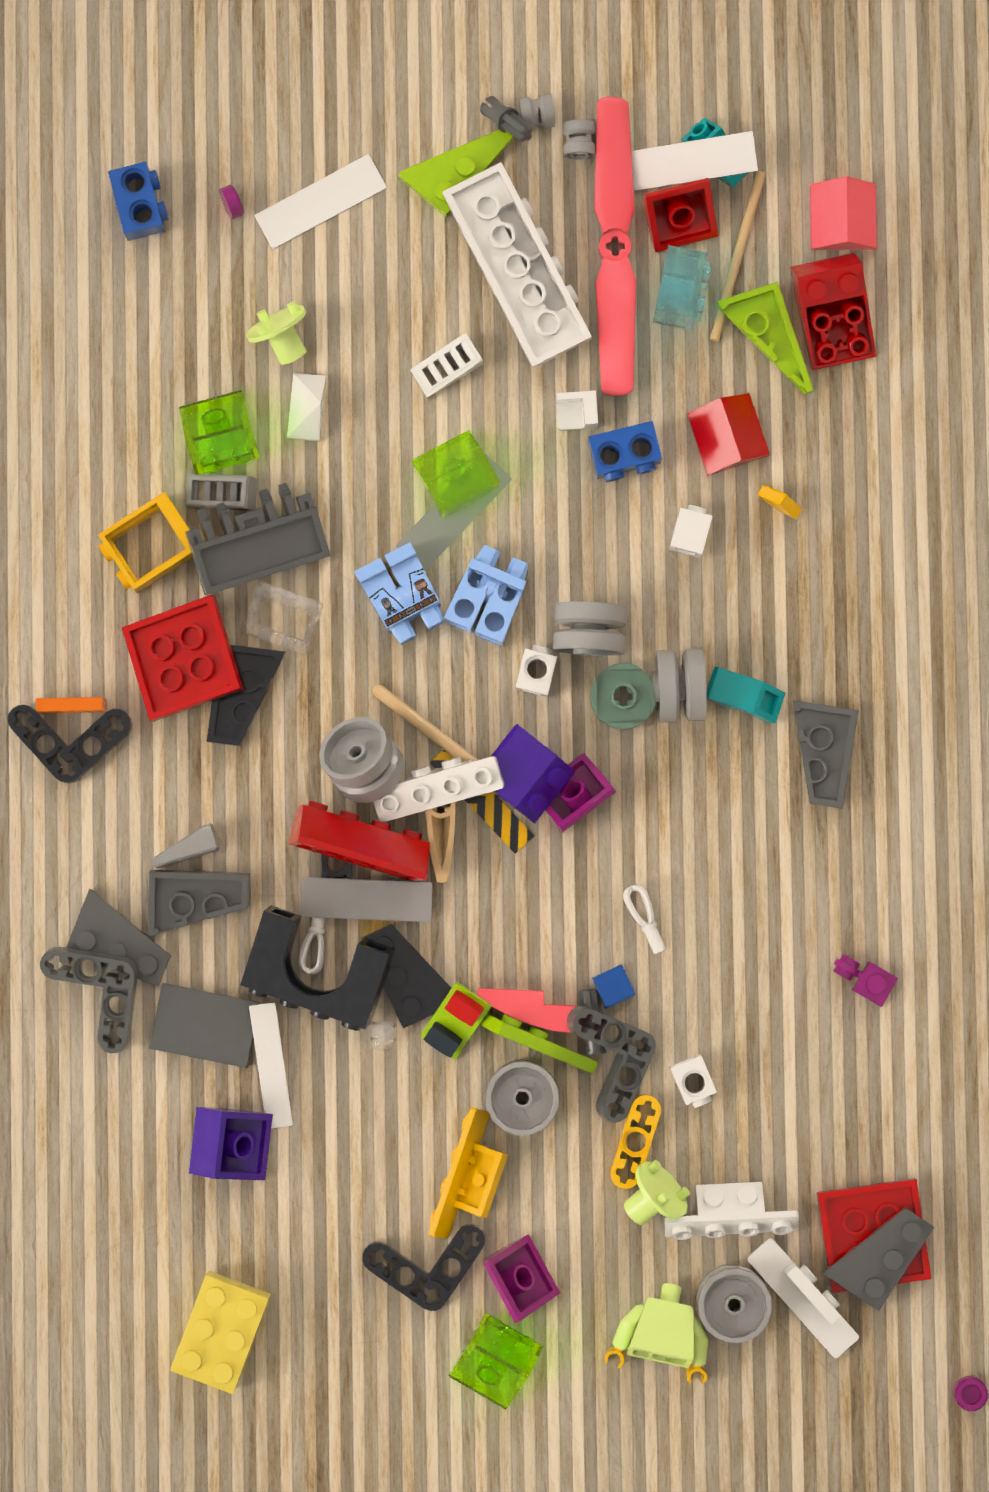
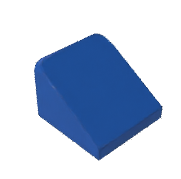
(613, 986)

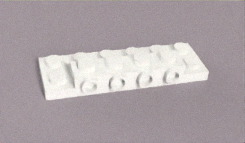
(518, 264)

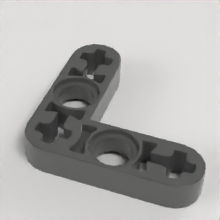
(111, 988)
(626, 1057)

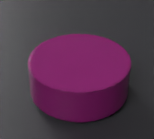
(231, 201)
(970, 1393)

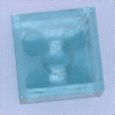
(680, 286)

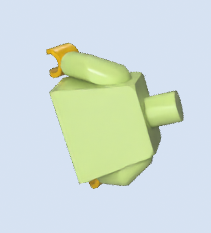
(663, 1333)

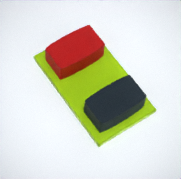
(455, 1021)

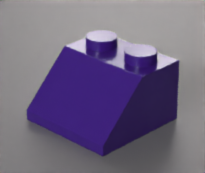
(529, 773)
(230, 1144)

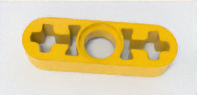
(650, 1120)

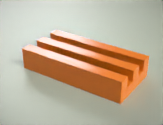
(71, 705)

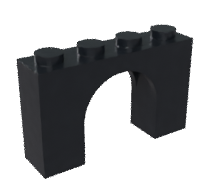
(272, 974)

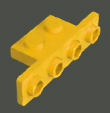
(471, 1177)

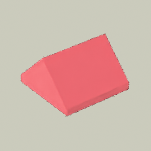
(843, 215)

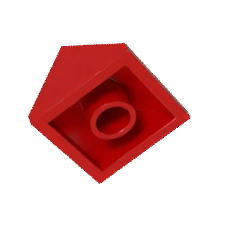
(680, 214)
(728, 433)

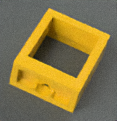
(111, 552)

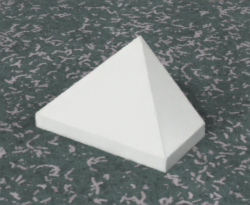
(306, 407)

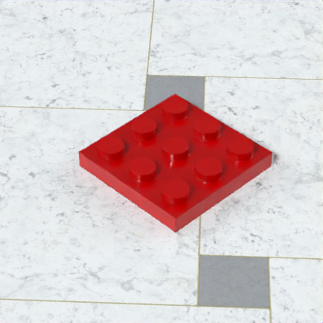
(182, 658)
(857, 1211)

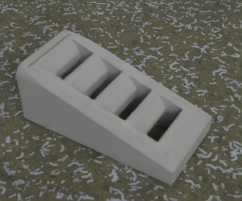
(248, 491)
(194, 845)

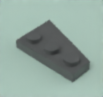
(826, 749)
(192, 896)
(107, 931)
(881, 1259)

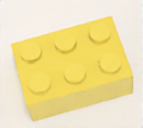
(220, 1332)

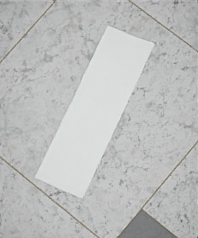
(693, 160)
(320, 201)

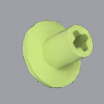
(280, 332)
(656, 1194)

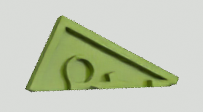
(453, 167)
(766, 323)
(537, 1040)

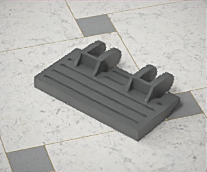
(258, 545)

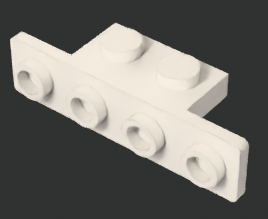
(440, 787)
(731, 1210)
(797, 1290)

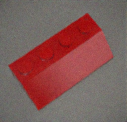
(360, 842)

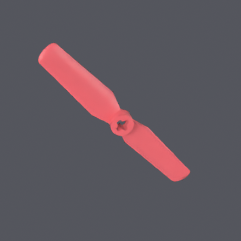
(616, 279)

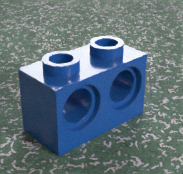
(131, 203)
(621, 442)

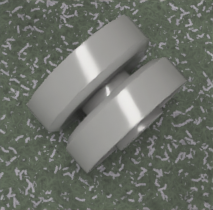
(589, 631)
(677, 685)
(361, 760)
(528, 1116)
(740, 1322)

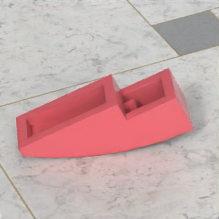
(528, 1007)

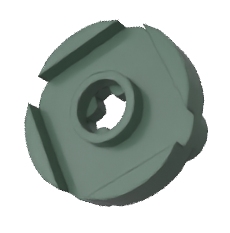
(609, 683)

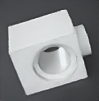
(691, 531)
(531, 685)
(689, 1066)

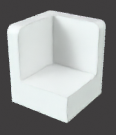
(577, 410)

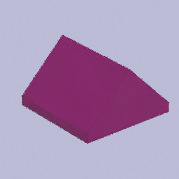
(580, 794)
(521, 1277)

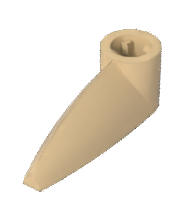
(441, 838)

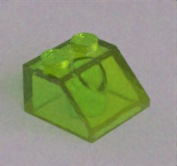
(218, 432)
(456, 473)
(496, 1361)

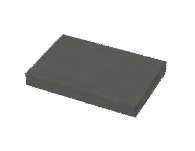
(203, 1025)

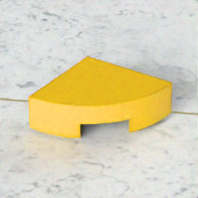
(780, 501)

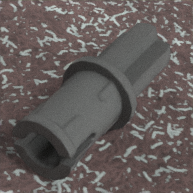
(506, 119)
(590, 999)

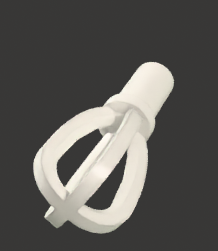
(648, 927)
(316, 929)

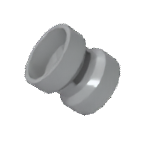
(529, 113)
(579, 139)

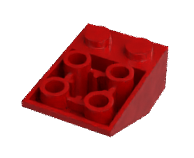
(834, 310)

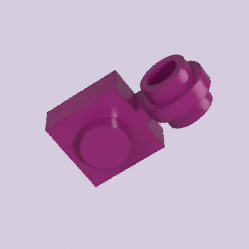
(872, 982)

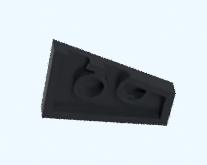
(234, 713)
(411, 981)

